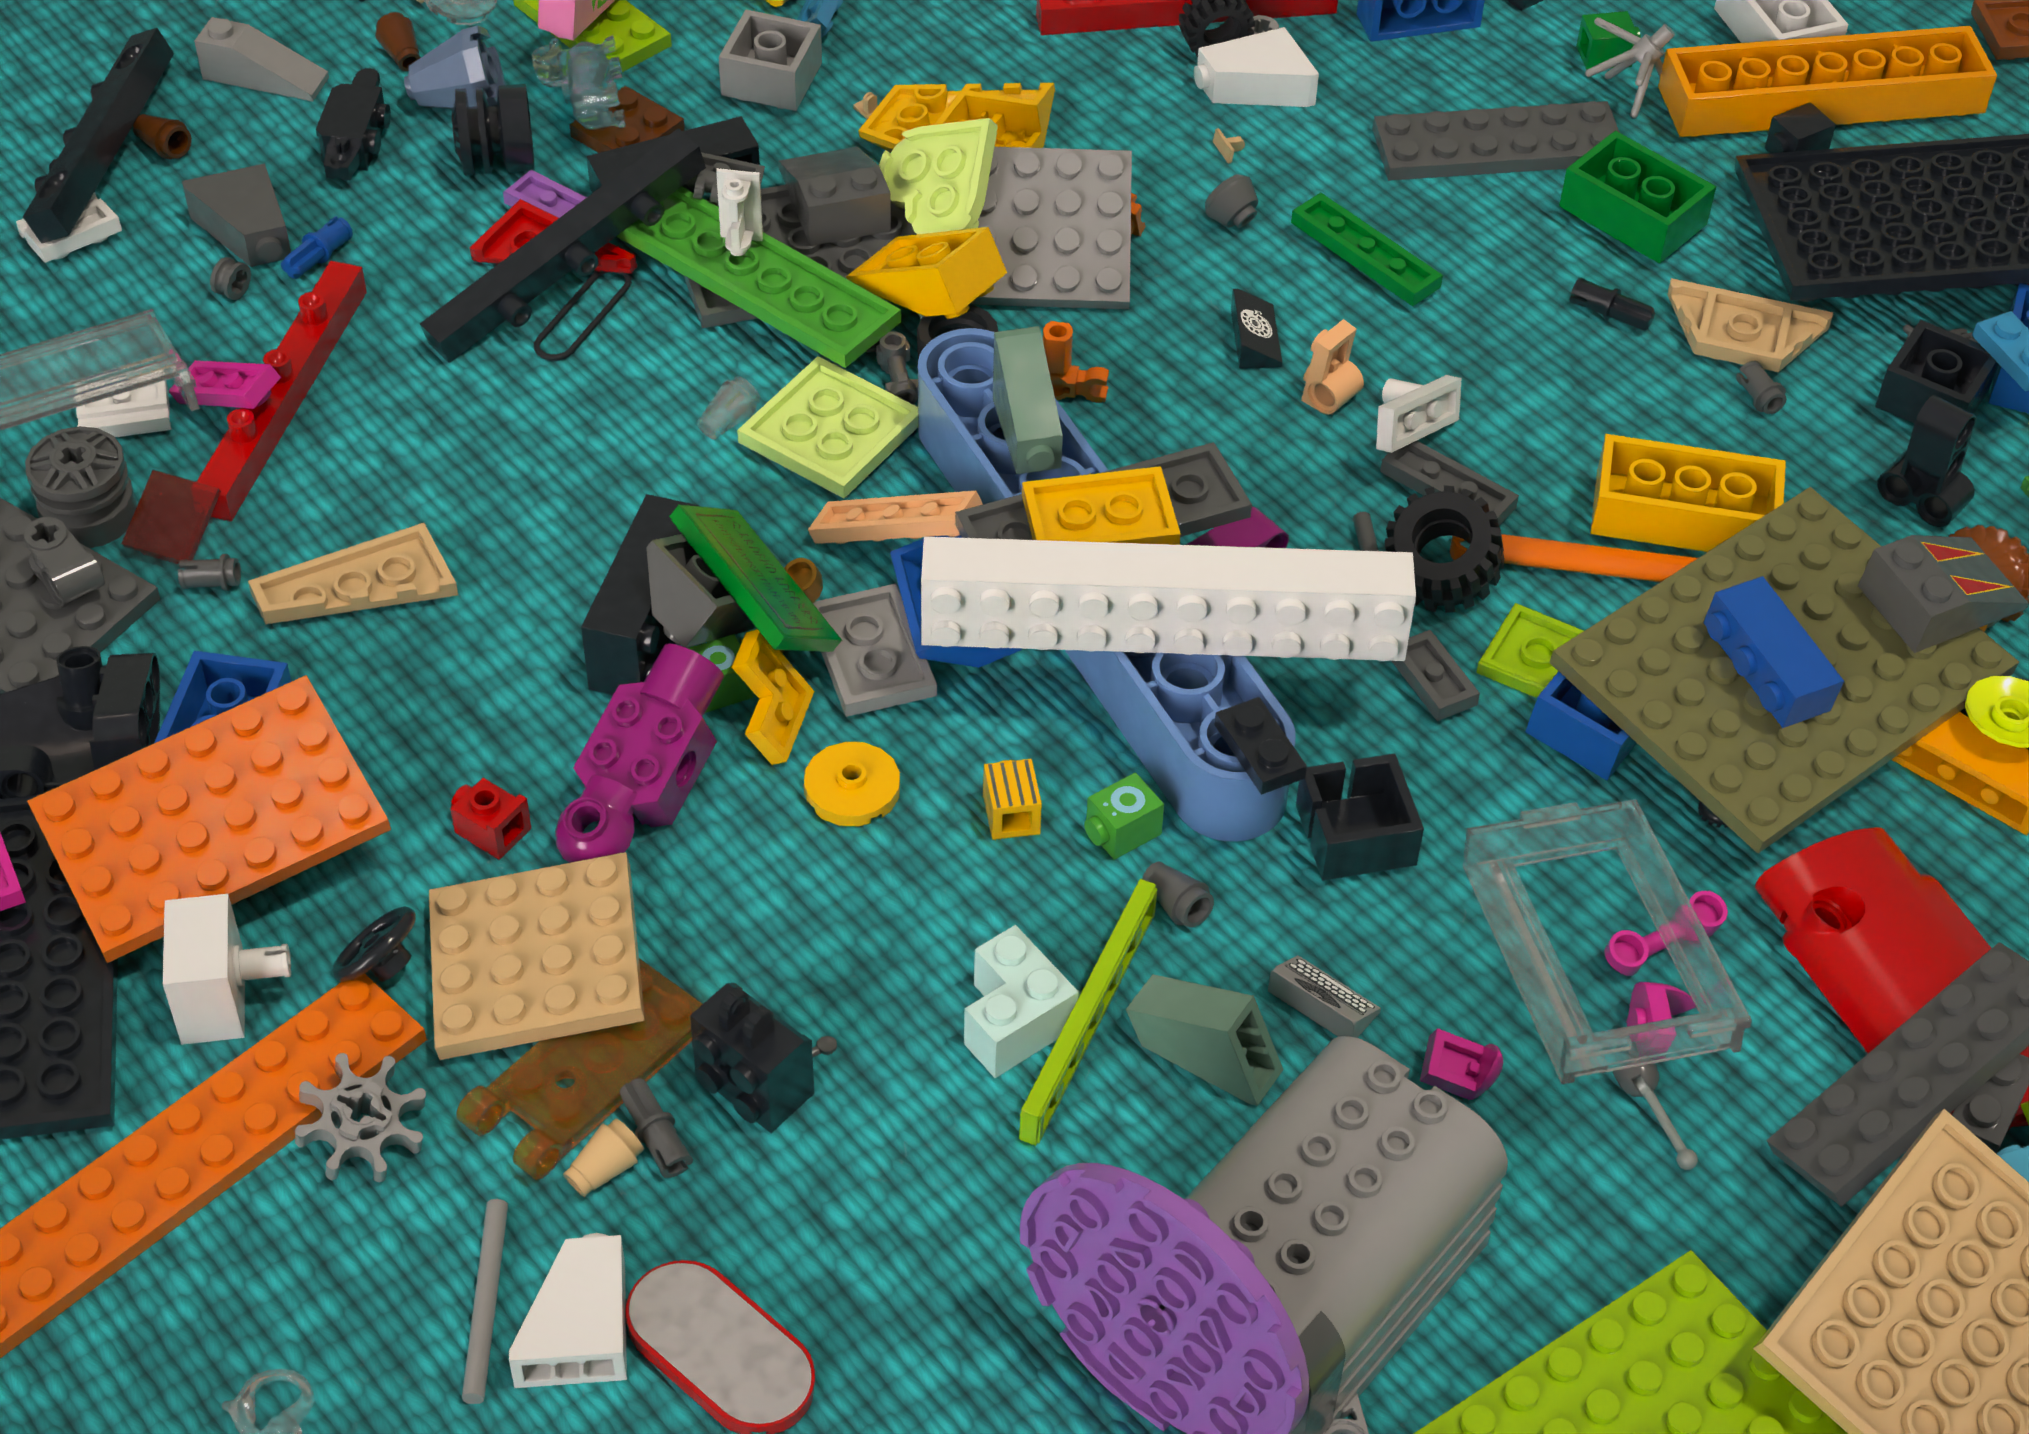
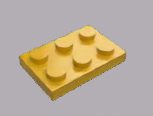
(1102, 508)

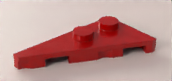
(526, 221)

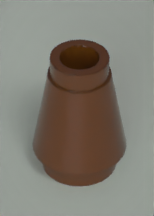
(398, 39)
(164, 135)

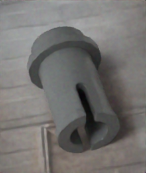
(1766, 394)
(210, 573)

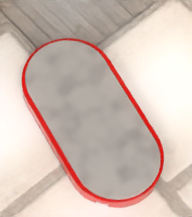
(720, 1347)

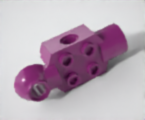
(642, 755)

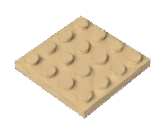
(534, 956)

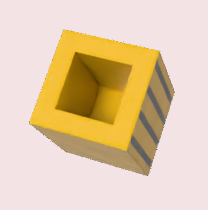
(1012, 799)

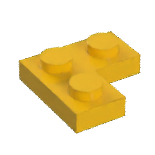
(781, 695)

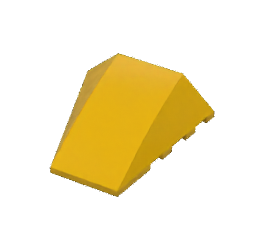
(1019, 113)

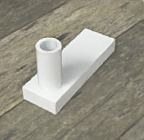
(1416, 410)

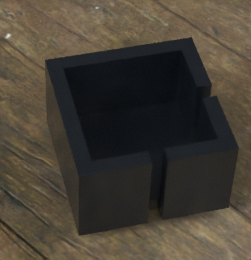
(1369, 829)

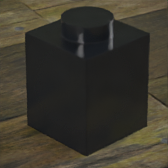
(1800, 130)

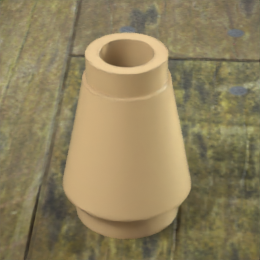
(604, 1157)

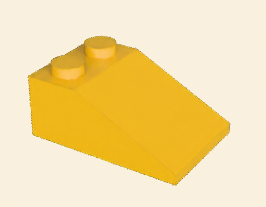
(933, 271)

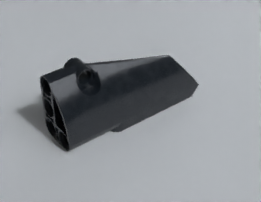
(77, 720)

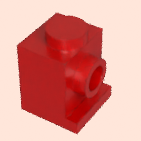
(490, 817)

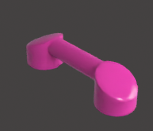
(1629, 950)

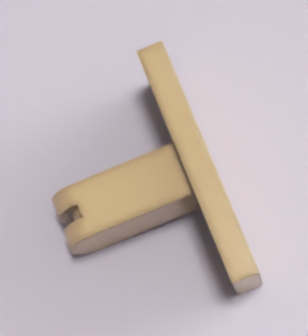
(867, 105)
(1227, 146)

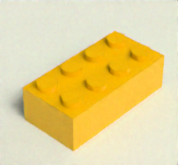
(1681, 492)

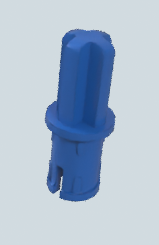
(317, 247)

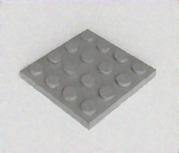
(1060, 227)

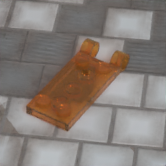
(596, 1061)

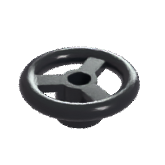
(377, 948)

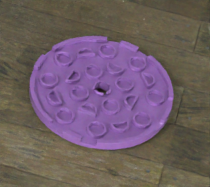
(1119, 1248)

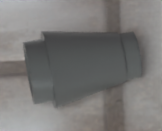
(1181, 896)

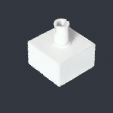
(209, 968)

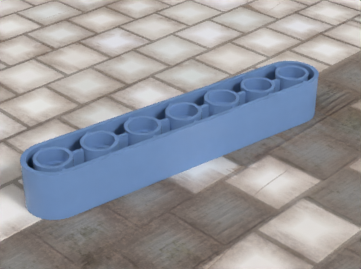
(1155, 699)

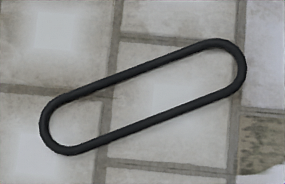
(554, 357)

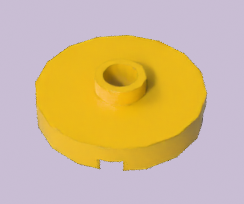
(857, 800)

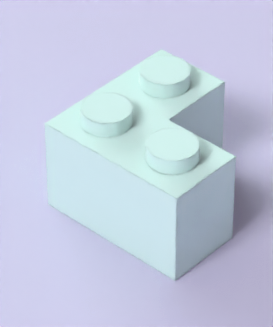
(1021, 1004)

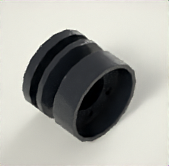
(494, 129)

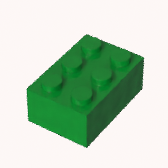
(1637, 196)

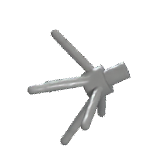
(1645, 50)

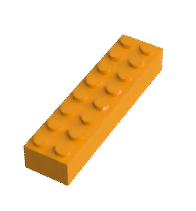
(1842, 76)

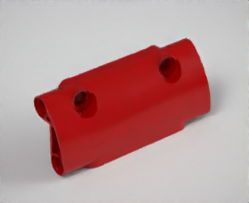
(1871, 931)

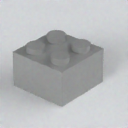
(770, 60)

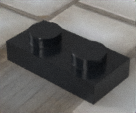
(1260, 745)

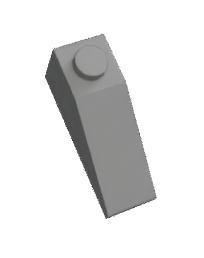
(252, 60)

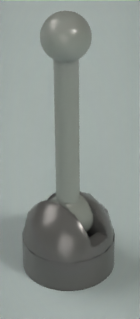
(1642, 1082)

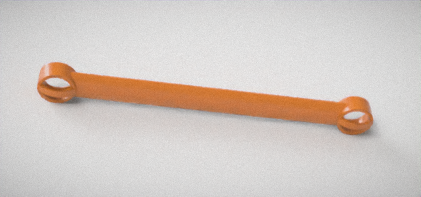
(1584, 558)

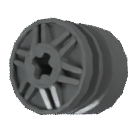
(83, 483)

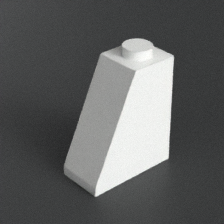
(1257, 71)
(576, 1319)

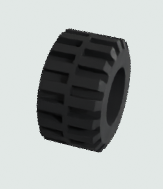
(1449, 515)

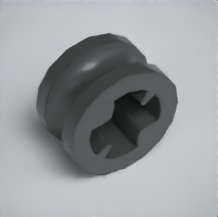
(230, 278)

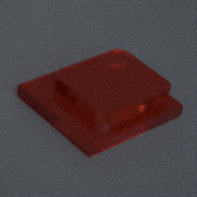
(171, 517)

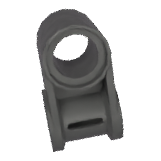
(61, 561)

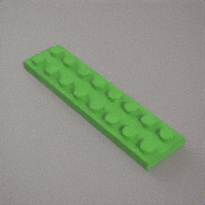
(767, 280)

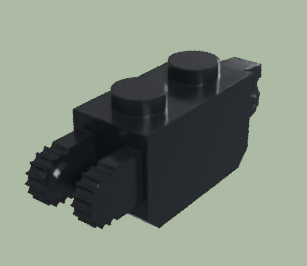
(352, 125)

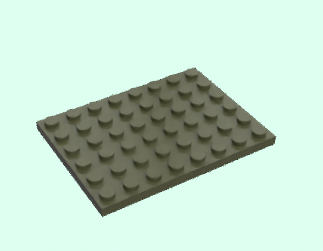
(1705, 723)

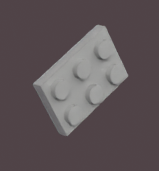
(877, 656)

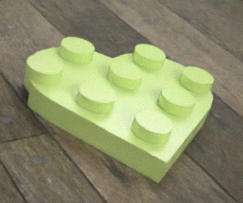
(941, 174)

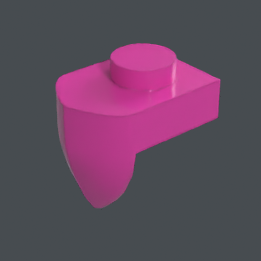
(1656, 1002)
(1460, 1065)

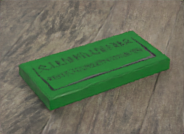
(755, 579)

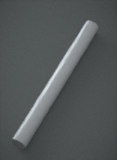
(485, 1302)

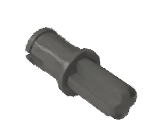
(655, 1128)

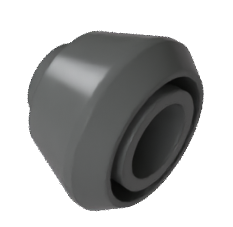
(1233, 202)

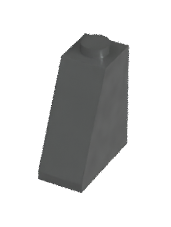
(240, 213)

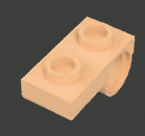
(1331, 376)

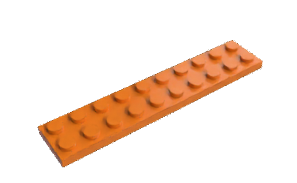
(189, 1154)

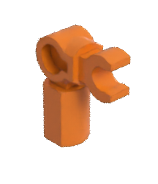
(1067, 378)

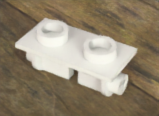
(739, 209)

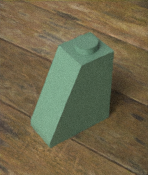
(1026, 400)
(1208, 1034)

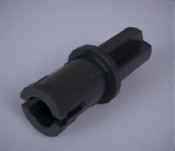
(1612, 304)

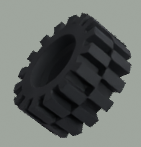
(1203, 12)

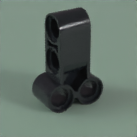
(1932, 464)

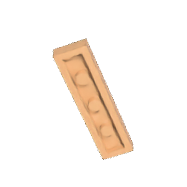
(891, 517)

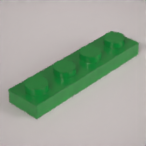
(1367, 249)

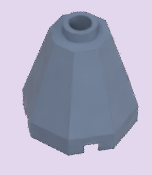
(453, 65)

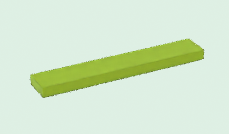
(1087, 1013)

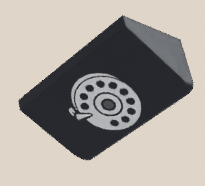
(1255, 331)

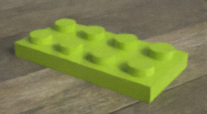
(634, 32)

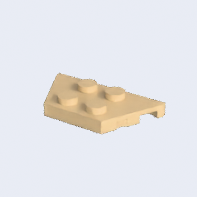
(1744, 326)

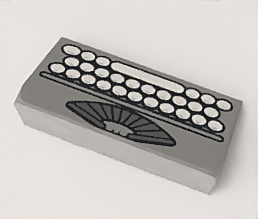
(1322, 997)

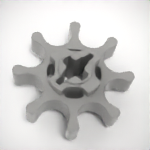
(373, 1132)

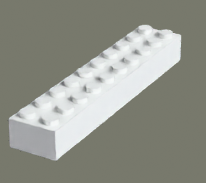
(1166, 598)

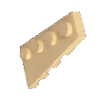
(361, 577)

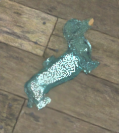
(585, 79)

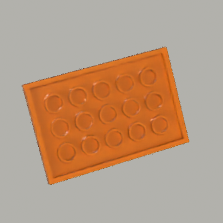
(208, 814)

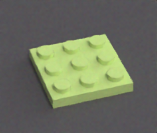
(830, 426)

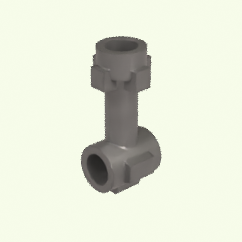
(892, 357)

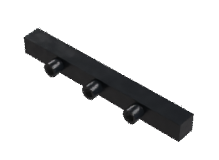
(97, 137)
(564, 247)

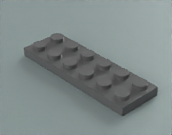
(1490, 139)
(1198, 484)
(1910, 1077)

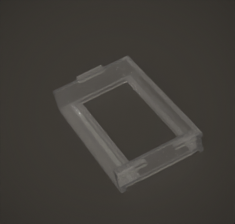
(89, 368)
(1567, 832)

